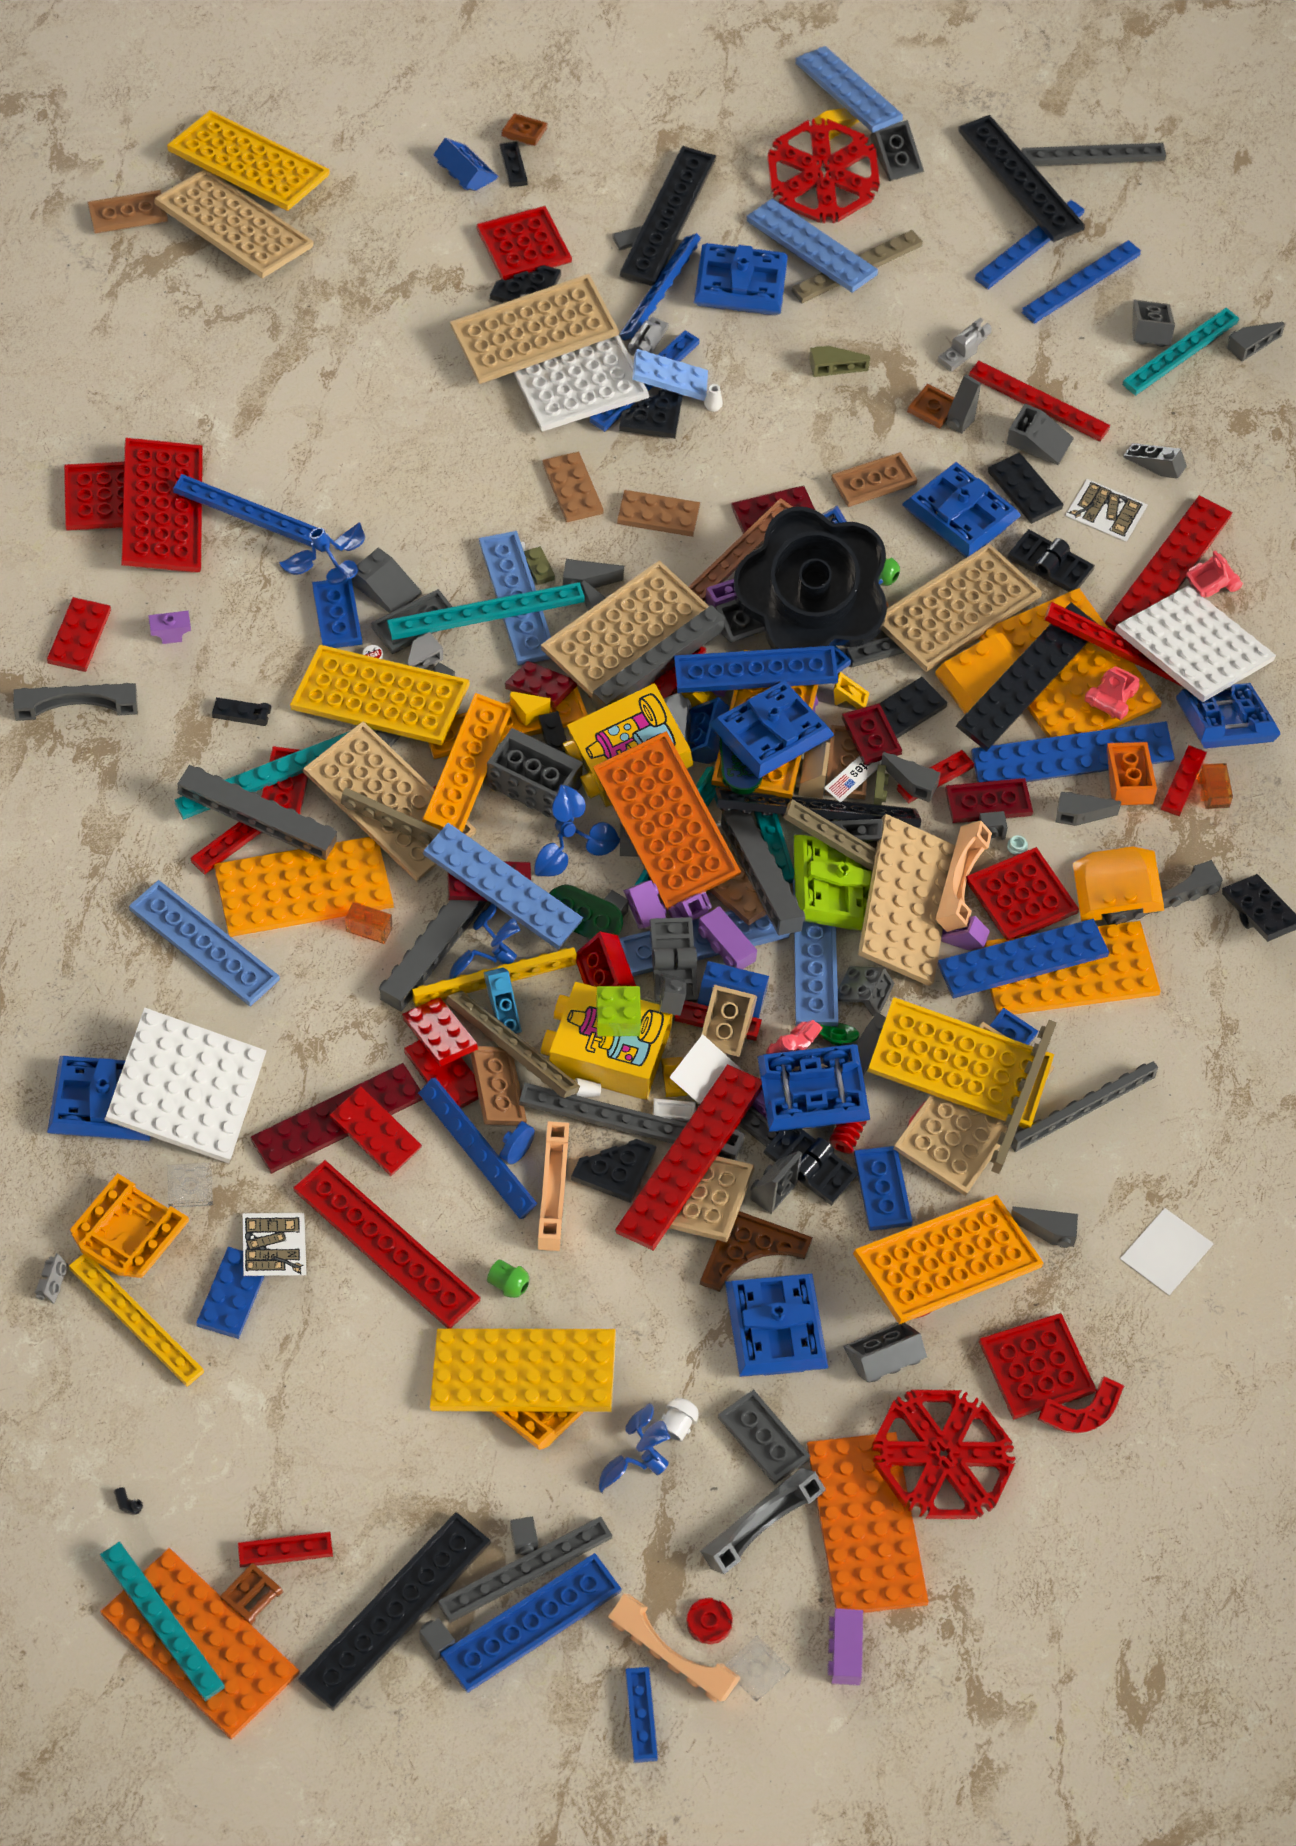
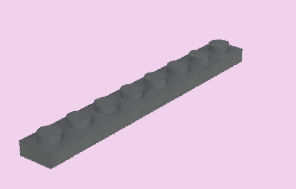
(1095, 154)
(1080, 1108)
(601, 1113)
(525, 1569)

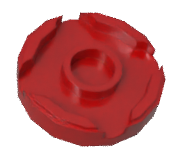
(709, 1621)

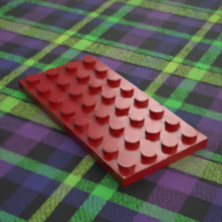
(158, 524)

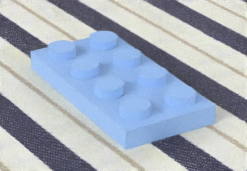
(670, 374)

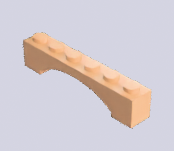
(970, 844)
(553, 1186)
(631, 1616)

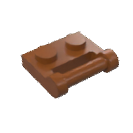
(246, 1588)

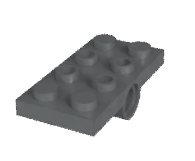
(674, 953)

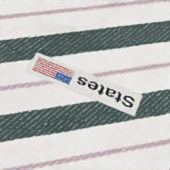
(850, 778)

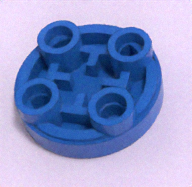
(517, 1143)

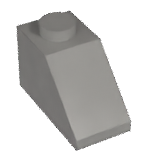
(425, 652)

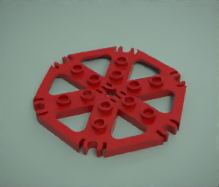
(811, 171)
(950, 1439)

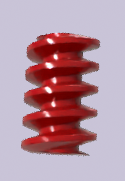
(845, 1136)

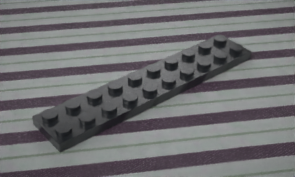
(1021, 178)
(668, 216)
(1021, 684)
(828, 809)
(394, 1611)

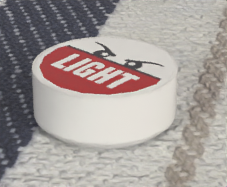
(373, 651)

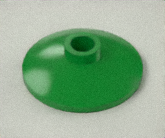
(839, 1035)

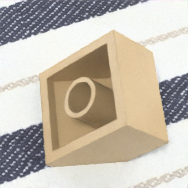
(813, 769)

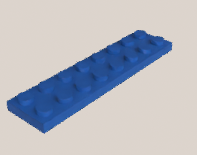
(755, 669)
(1023, 958)
(530, 1623)

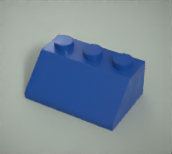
(464, 165)
(703, 739)
(733, 979)

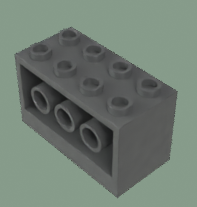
(531, 771)

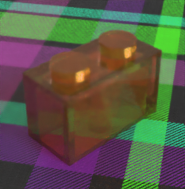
(1215, 786)
(368, 922)

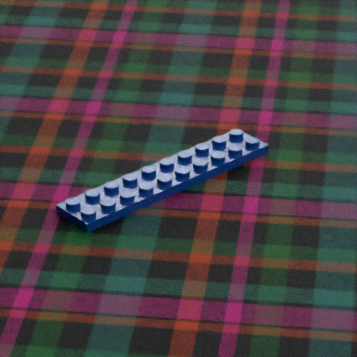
(1067, 754)

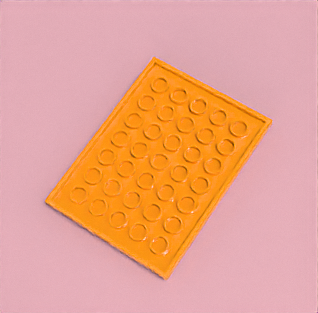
(1062, 704)

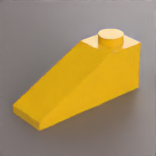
(840, 116)

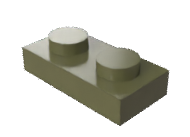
(539, 566)
(881, 779)

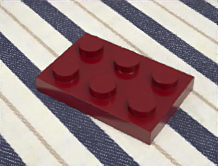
(541, 682)
(871, 733)

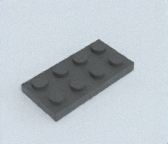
(427, 603)
(764, 1437)

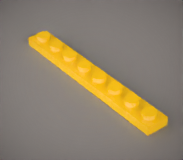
(473, 982)
(137, 1320)

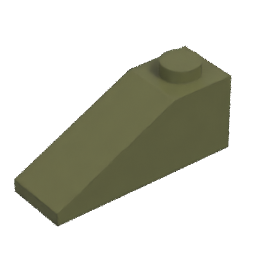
(834, 361)

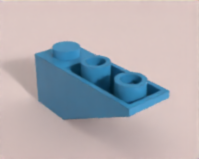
(502, 998)

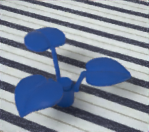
(321, 541)
(566, 806)
(501, 952)
(651, 1458)

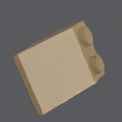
(729, 1019)

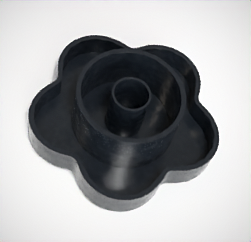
(814, 582)

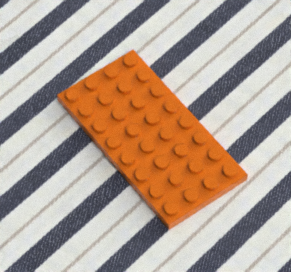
(666, 820)
(866, 1528)
(235, 1650)

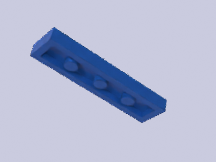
(641, 1715)

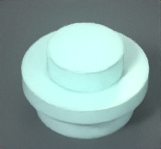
(1017, 845)

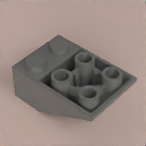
(1039, 435)

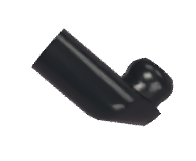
(129, 1506)

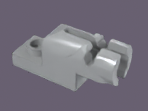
(648, 336)
(964, 345)

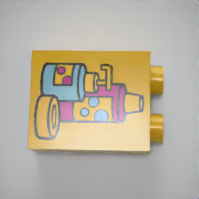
(619, 729)
(615, 1062)

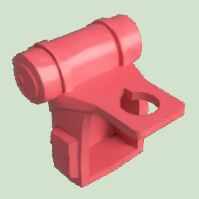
(1212, 576)
(1113, 692)
(799, 1038)

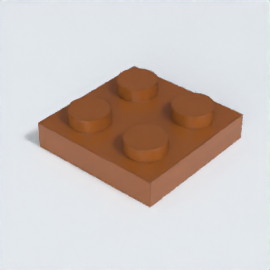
(524, 129)
(931, 406)

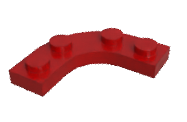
(1084, 1419)

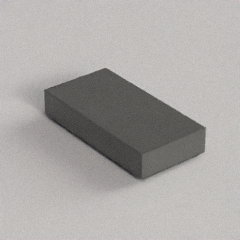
(626, 238)

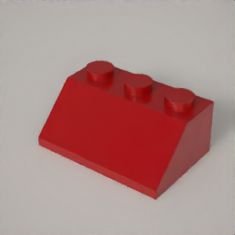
(604, 962)

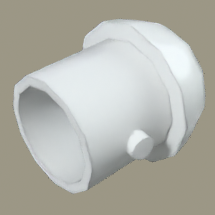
(680, 1417)

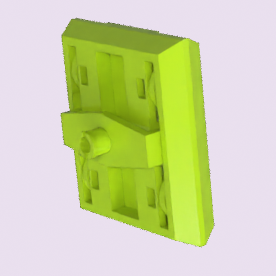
(834, 879)

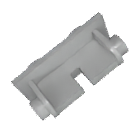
(54, 1270)

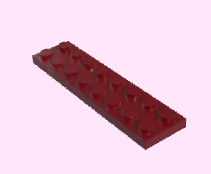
(315, 1129)

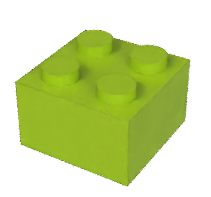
(618, 1011)

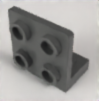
(866, 985)

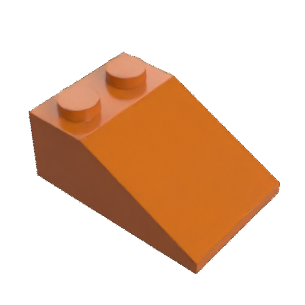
(1131, 773)

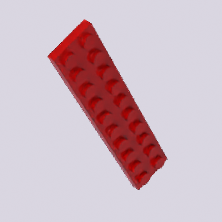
(1173, 559)
(689, 1157)
(387, 1244)

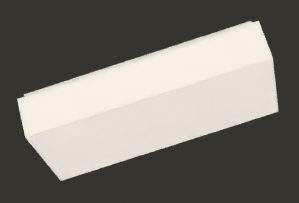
(674, 1109)

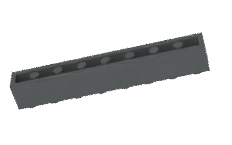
(660, 658)
(257, 812)
(762, 872)
(428, 951)

